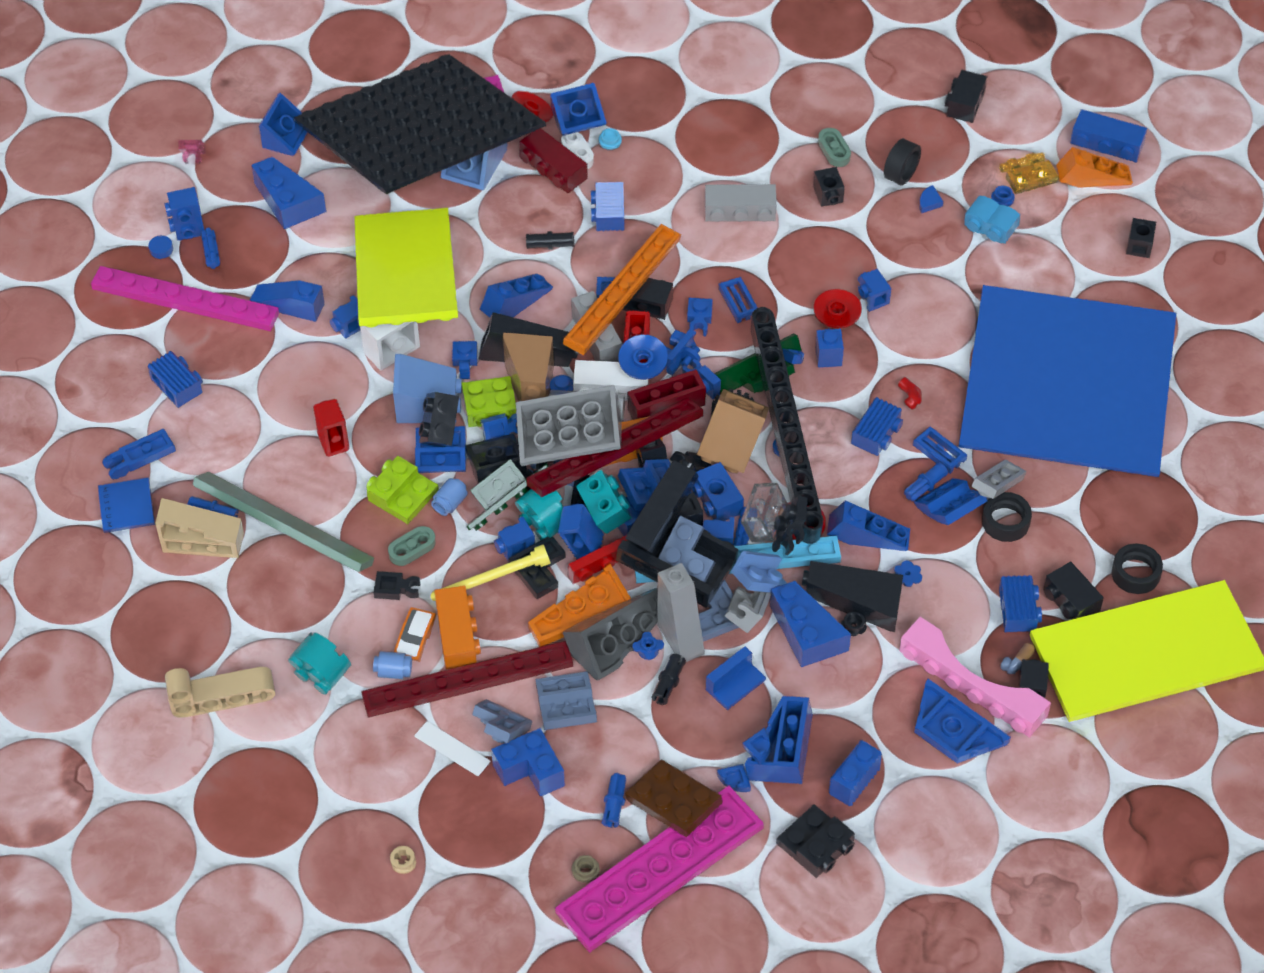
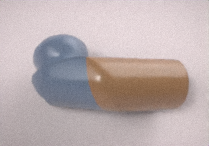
(1014, 665)

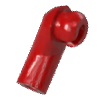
(913, 392)

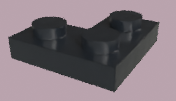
(540, 579)

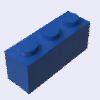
(1108, 135)

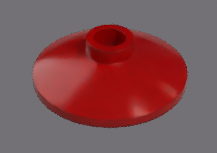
(534, 104)
(837, 308)

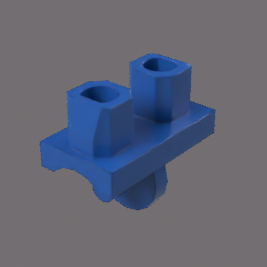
(683, 351)

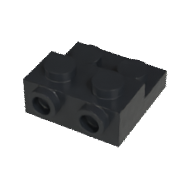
(491, 454)
(816, 840)

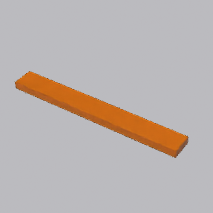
(621, 289)

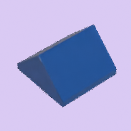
(278, 127)

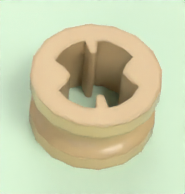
(397, 853)

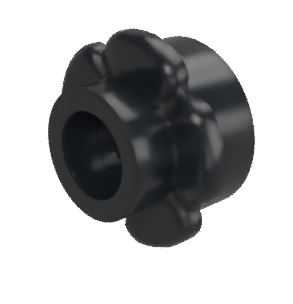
(857, 619)

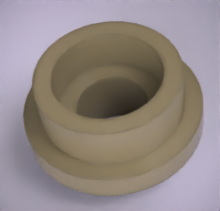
(585, 862)

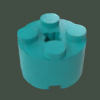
(541, 512)
(319, 662)

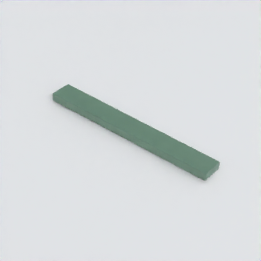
(283, 521)

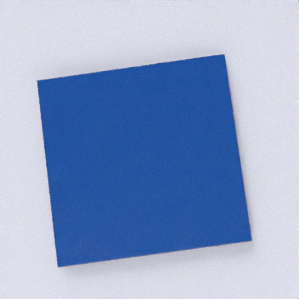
(1069, 381)

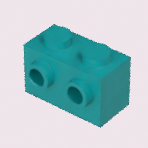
(604, 501)

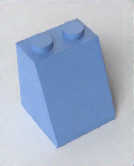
(477, 170)
(416, 379)

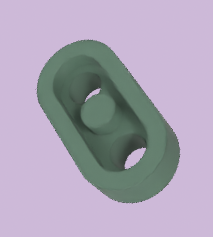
(837, 151)
(410, 545)

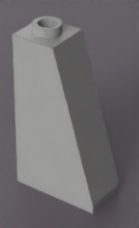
(679, 613)

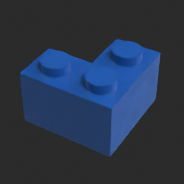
(530, 757)

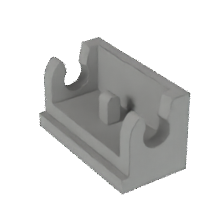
(747, 608)

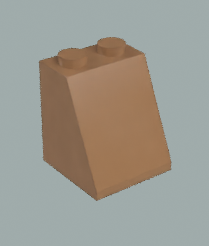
(529, 364)
(732, 431)

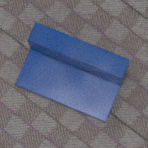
(734, 679)

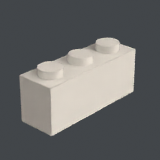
(604, 373)

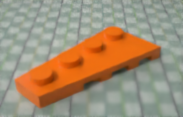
(592, 598)

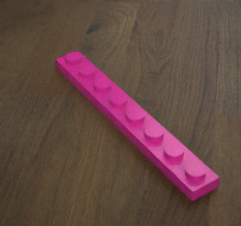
(185, 298)

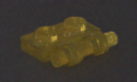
(1033, 176)

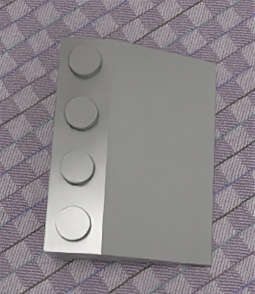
(569, 425)

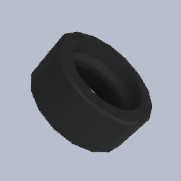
(902, 161)
(1005, 532)
(1133, 584)

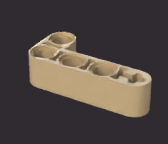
(217, 692)

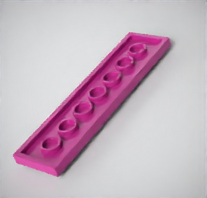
(656, 872)

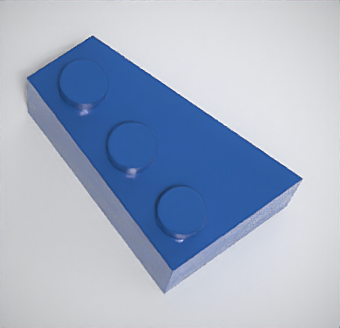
(287, 193)
(807, 625)
(789, 740)

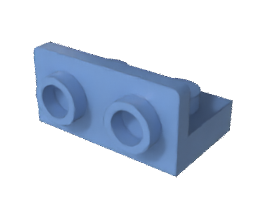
(758, 571)

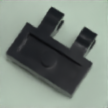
(790, 523)

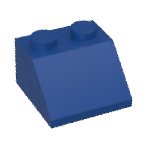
(577, 109)

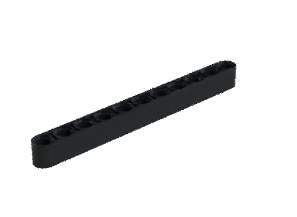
(779, 390)

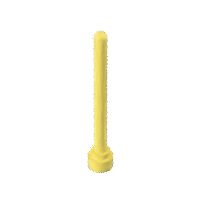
(537, 557)

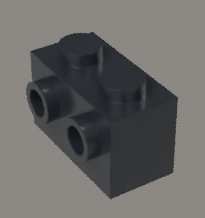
(438, 419)

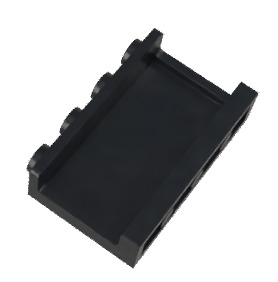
(721, 552)

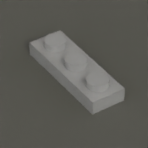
(998, 479)

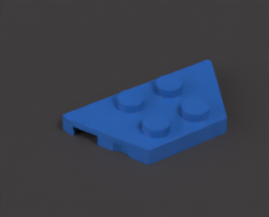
(955, 727)

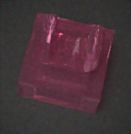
(191, 147)

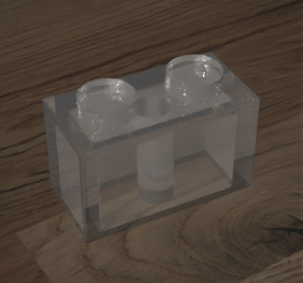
(761, 511)

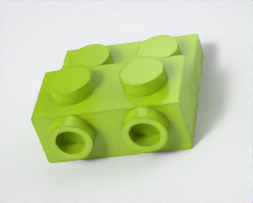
(488, 399)
(400, 489)

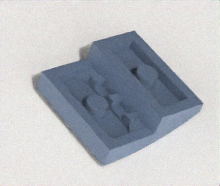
(566, 700)

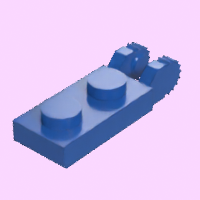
(138, 454)

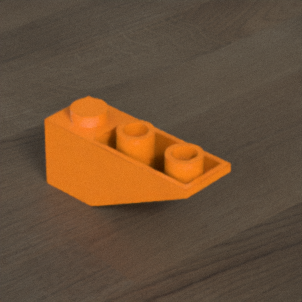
(1090, 170)

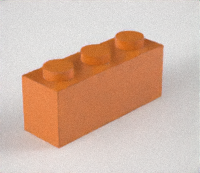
(457, 626)

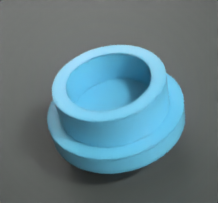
(610, 139)

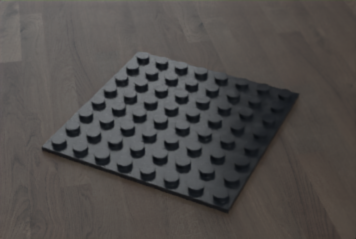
(418, 123)

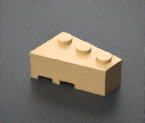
(198, 530)

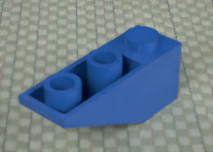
(514, 295)
(864, 528)

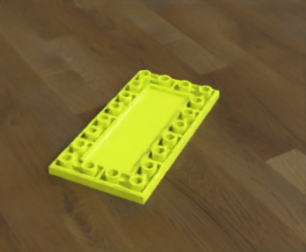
(404, 267)
(1147, 650)

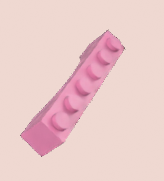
(1016, 706)

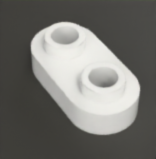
(579, 146)

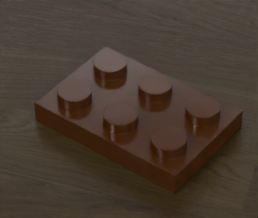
(673, 798)

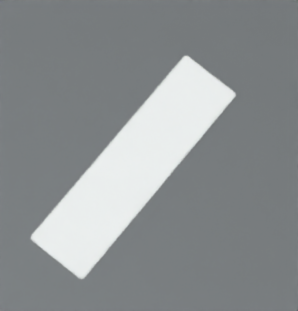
(452, 748)

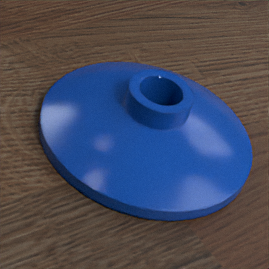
(640, 348)

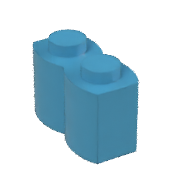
(992, 219)

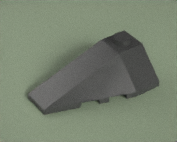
(609, 636)

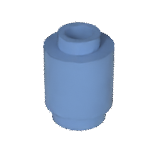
(449, 496)
(392, 665)

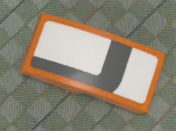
(415, 632)

